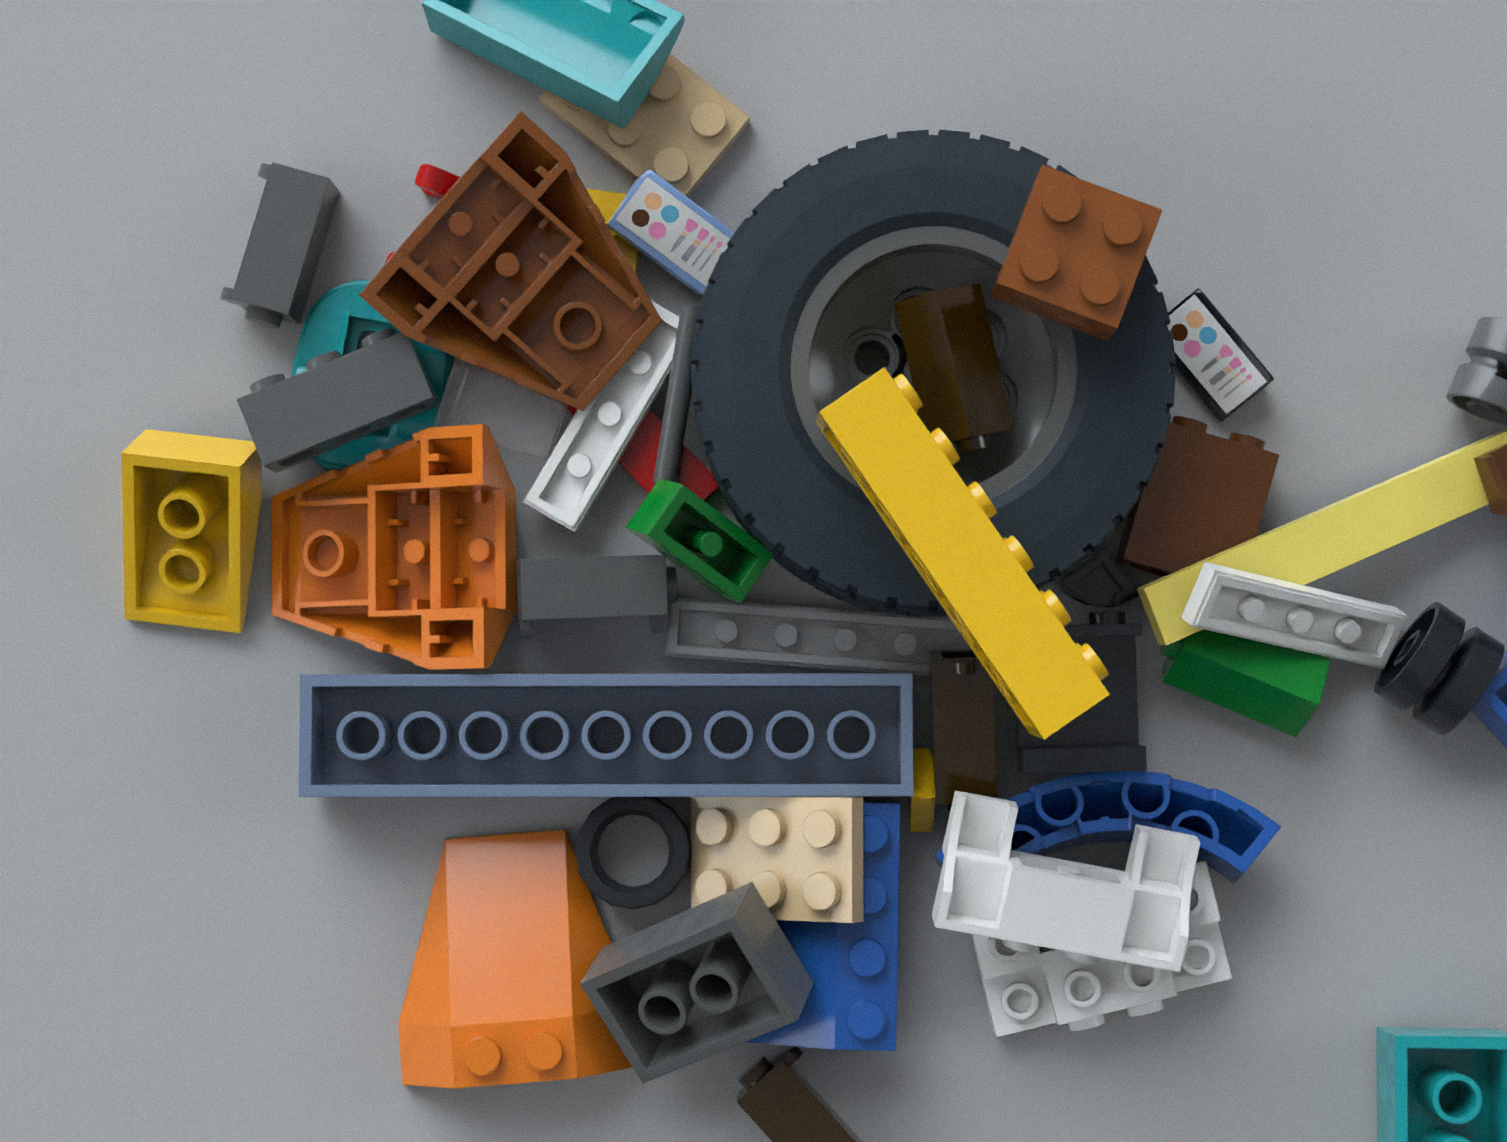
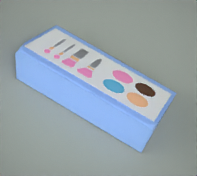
(671, 230)

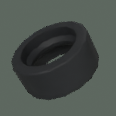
(607, 888)

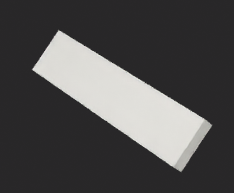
(604, 431)
(1293, 616)

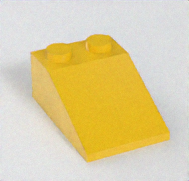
(189, 528)

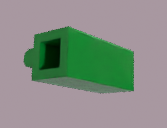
(1248, 677)

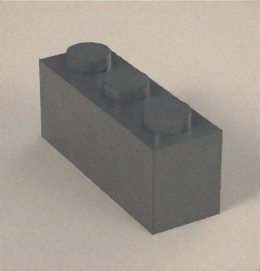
(337, 400)

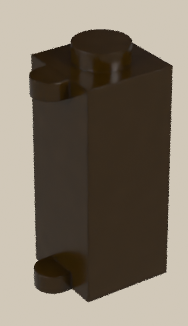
(955, 365)
(961, 725)
(787, 1104)

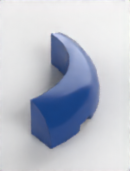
(1110, 804)

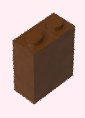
(1198, 499)

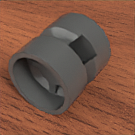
(1475, 383)

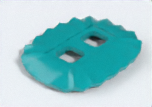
(337, 325)

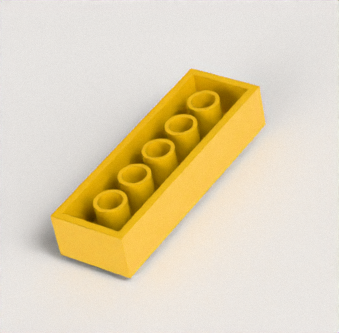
(962, 555)

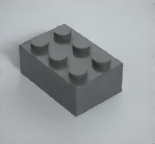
(697, 983)

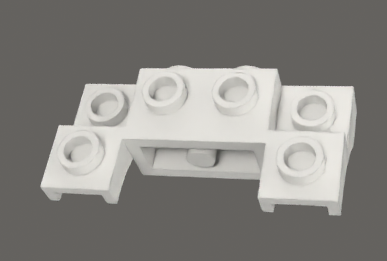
(1064, 903)
(1049, 988)

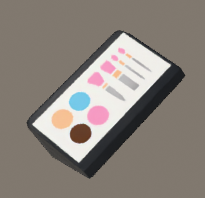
(1214, 356)

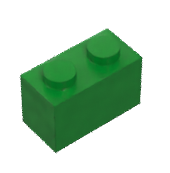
(700, 540)

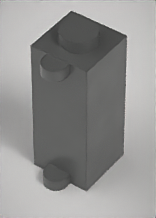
(283, 245)
(594, 589)

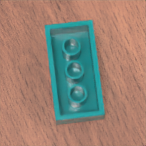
(1441, 1084)

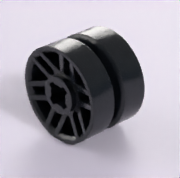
(1439, 669)

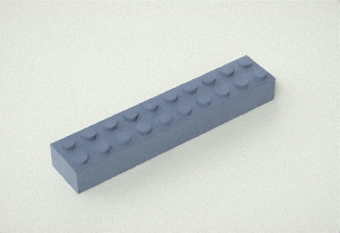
(606, 735)

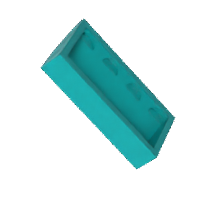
(581, 50)

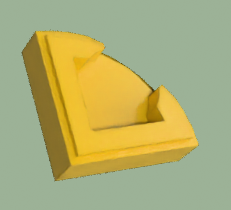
(923, 799)

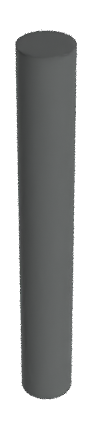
(677, 399)

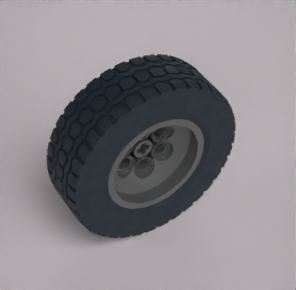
(821, 281)

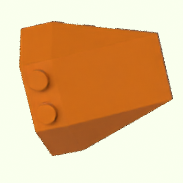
(404, 550)
(504, 967)

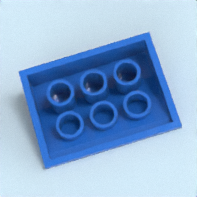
(853, 962)

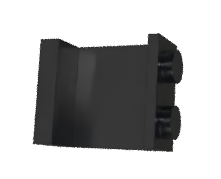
(1107, 733)

